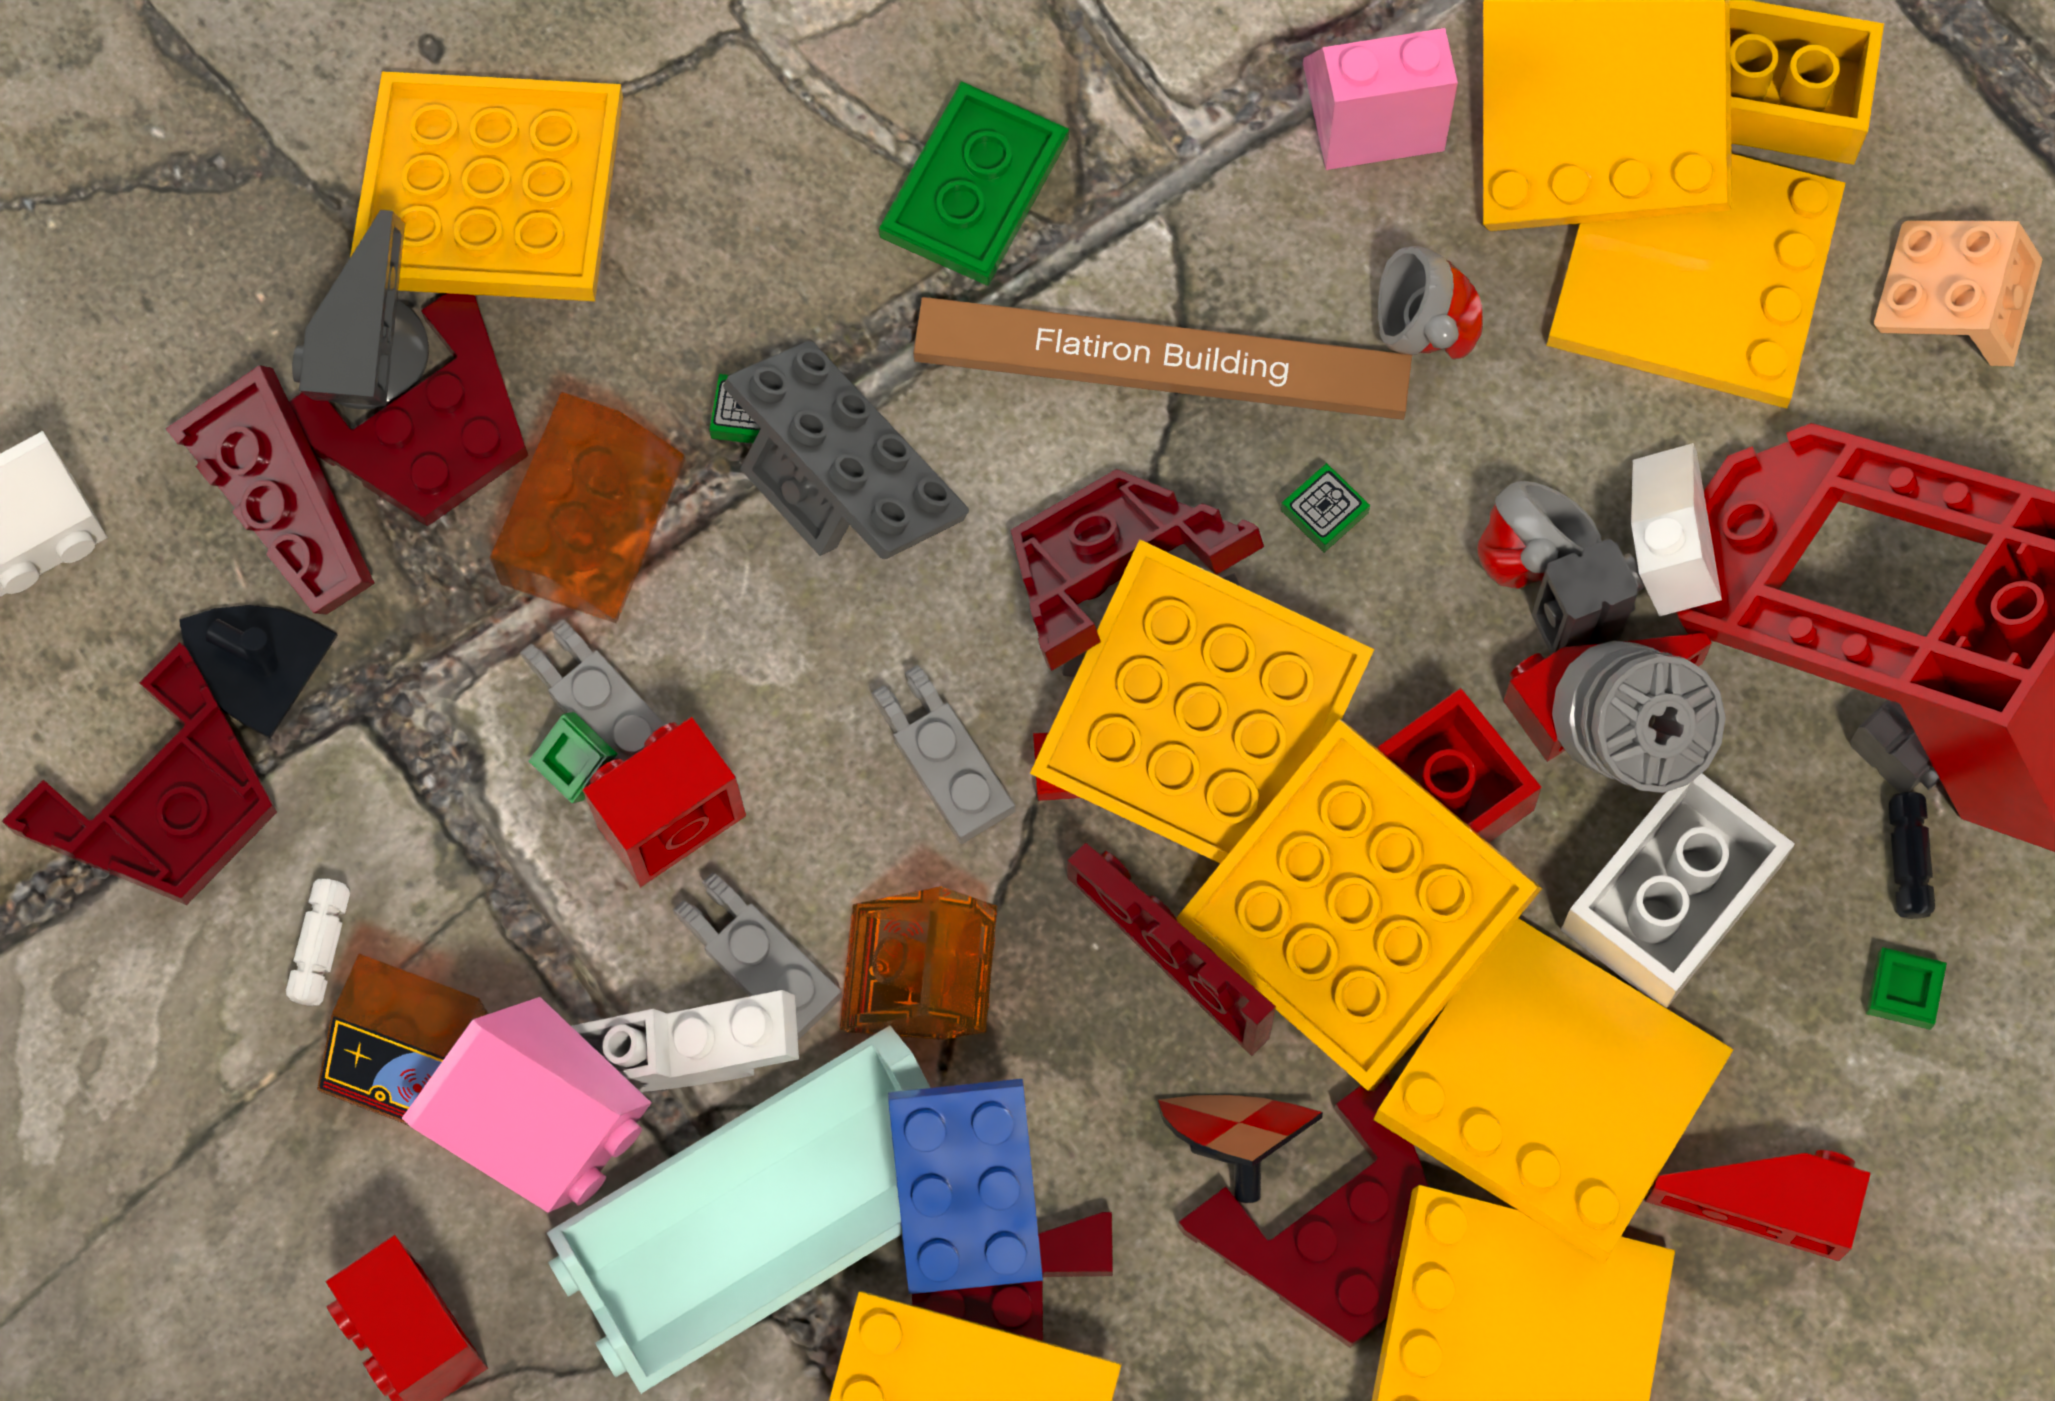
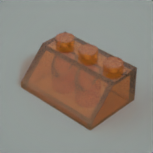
(586, 509)

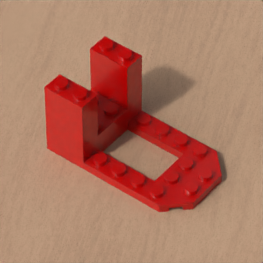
(1985, 670)

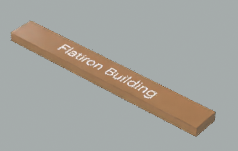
(1163, 358)

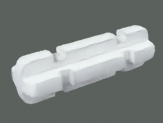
(317, 942)

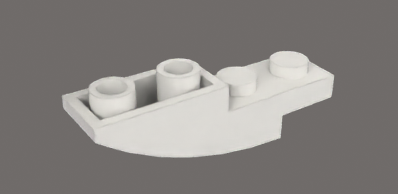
(698, 1043)

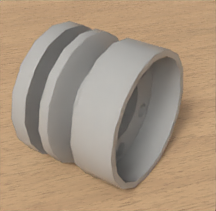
(1606, 711)

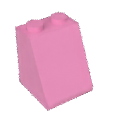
(1382, 97)
(530, 1105)

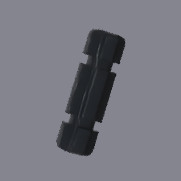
(1911, 855)

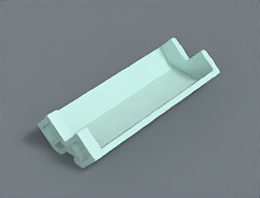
(742, 1216)

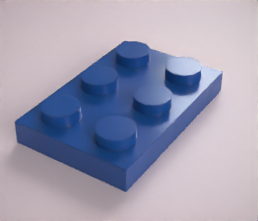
(965, 1186)

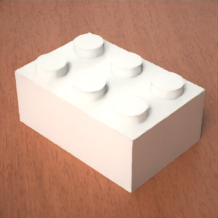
(1676, 888)

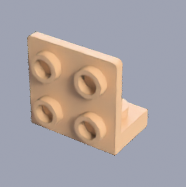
(1962, 282)

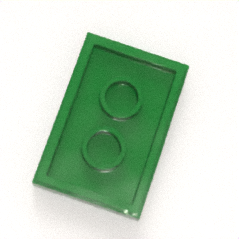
(974, 183)

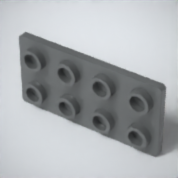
(835, 458)

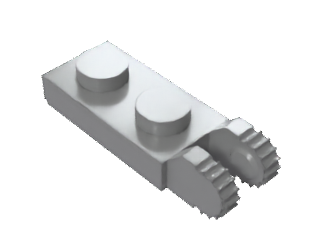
(595, 693)
(946, 760)
(760, 955)

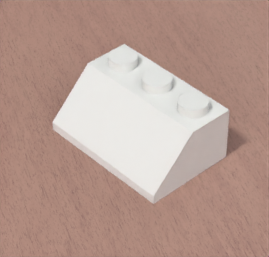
(40, 515)

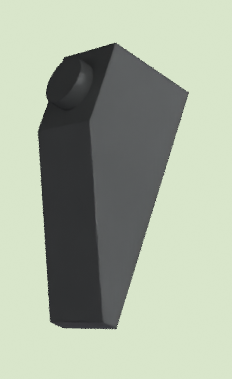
(353, 329)

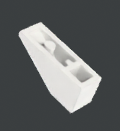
(1673, 531)

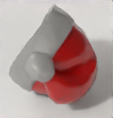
(1427, 305)
(1531, 529)

